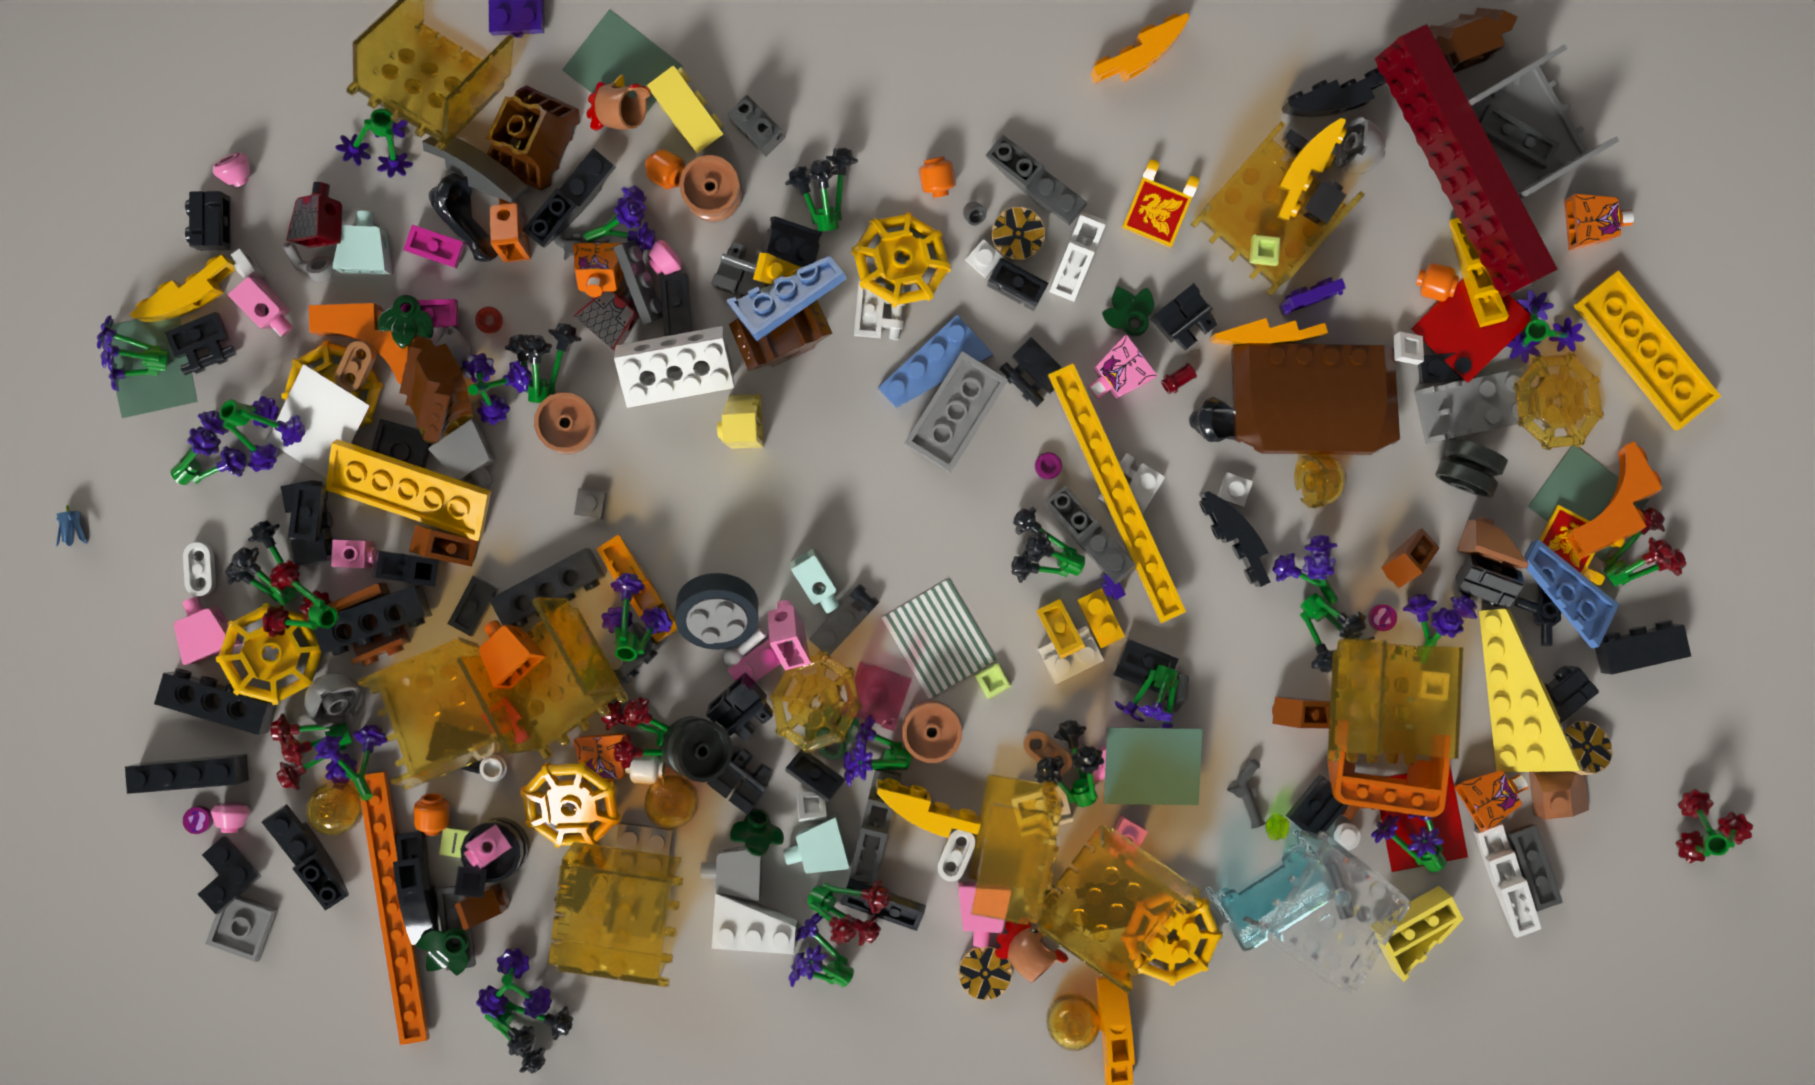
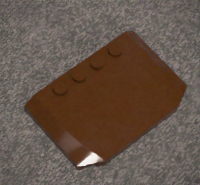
(1315, 398)

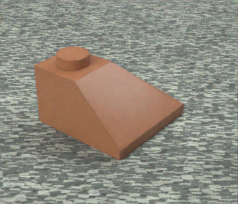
(1490, 543)
(1558, 794)

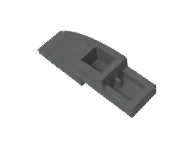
(1035, 181)
(1090, 535)

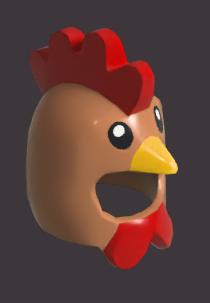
(615, 108)
(1026, 950)

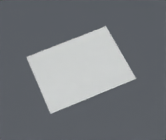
(327, 415)

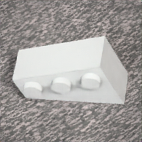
(751, 927)

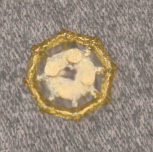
(1572, 401)
(817, 717)

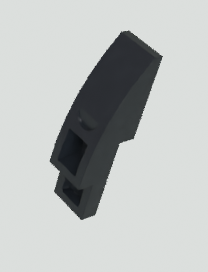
(1334, 98)
(570, 200)
(1231, 525)
(309, 856)
(413, 885)

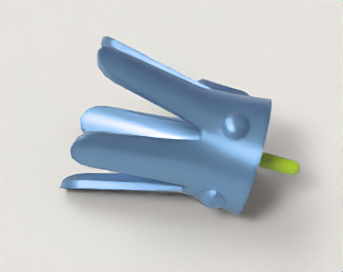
(66, 522)

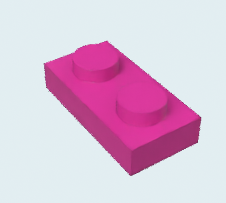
(434, 246)
(442, 311)
(756, 663)

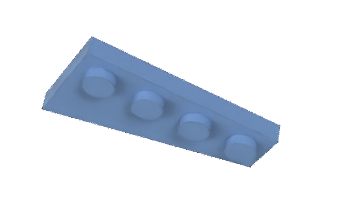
(773, 305)
(1574, 595)

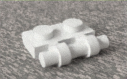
(870, 318)
(1143, 481)

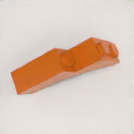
(360, 323)
(1620, 516)

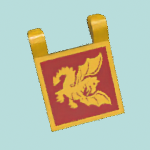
(1158, 209)
(1554, 536)

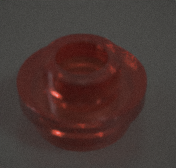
(481, 316)

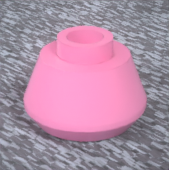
(233, 169)
(663, 258)
(230, 816)

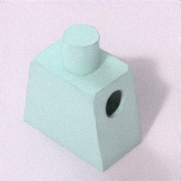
(363, 248)
(810, 570)
(820, 847)

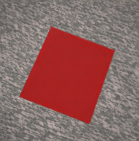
(1455, 329)
(1447, 822)

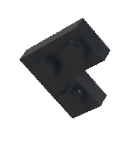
(234, 875)

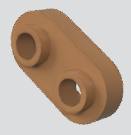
(354, 363)
(1049, 748)

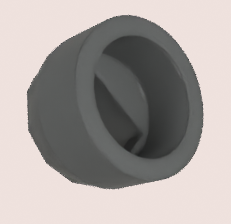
(973, 216)

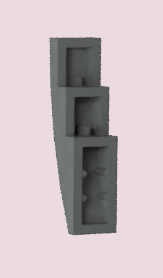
(481, 169)
(873, 832)

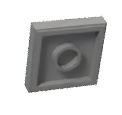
(242, 928)

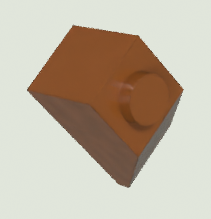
(443, 546)
(1410, 558)
(1301, 712)
(477, 910)

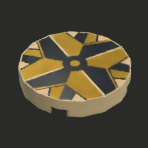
(1018, 234)
(1590, 746)
(984, 974)

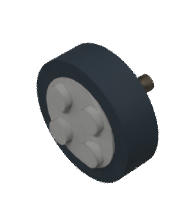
(716, 611)

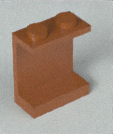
(369, 653)

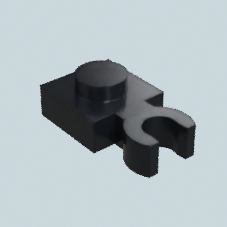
(470, 880)

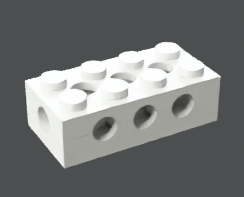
(674, 350)

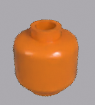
(664, 169)
(937, 176)
(1437, 282)
(431, 814)

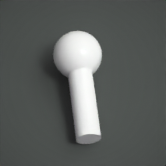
(735, 654)

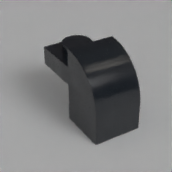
(405, 568)

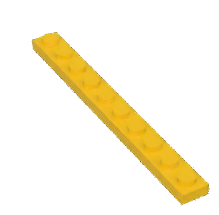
(1116, 493)

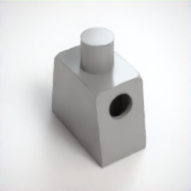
(466, 453)
(735, 873)

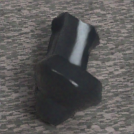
(453, 205)
(1213, 420)

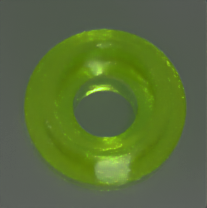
(1277, 827)

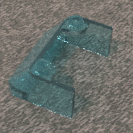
(1258, 898)

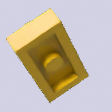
(771, 268)
(1100, 618)
(1060, 629)

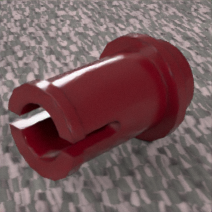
(1178, 378)

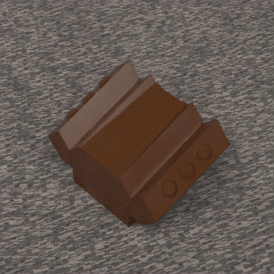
(1473, 37)
(532, 135)
(786, 341)
(434, 387)

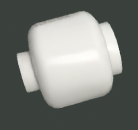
(646, 769)

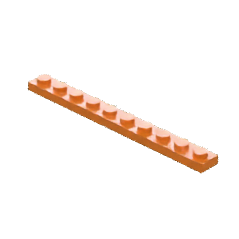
(399, 951)

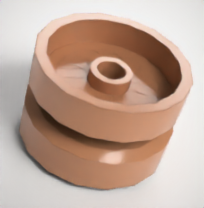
(706, 173)
(552, 413)
(947, 737)

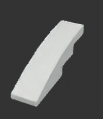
(1507, 881)

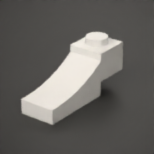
(1078, 256)

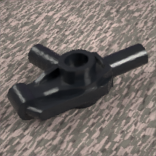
(1544, 612)

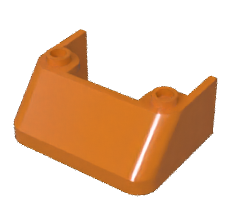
(1419, 794)

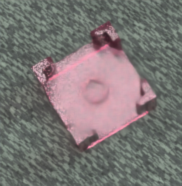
(880, 693)

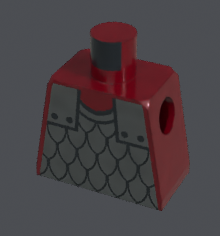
(316, 219)
(610, 317)

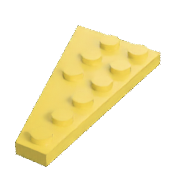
(1521, 711)

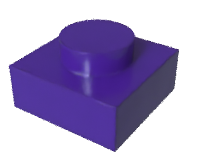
(1111, 588)

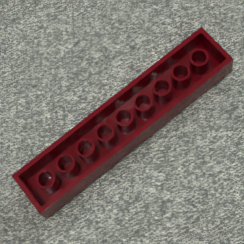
(1464, 161)

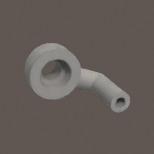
(319, 269)

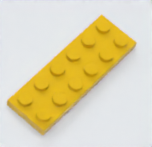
(1647, 350)
(407, 490)

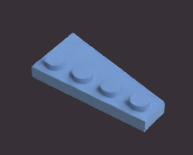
(933, 362)

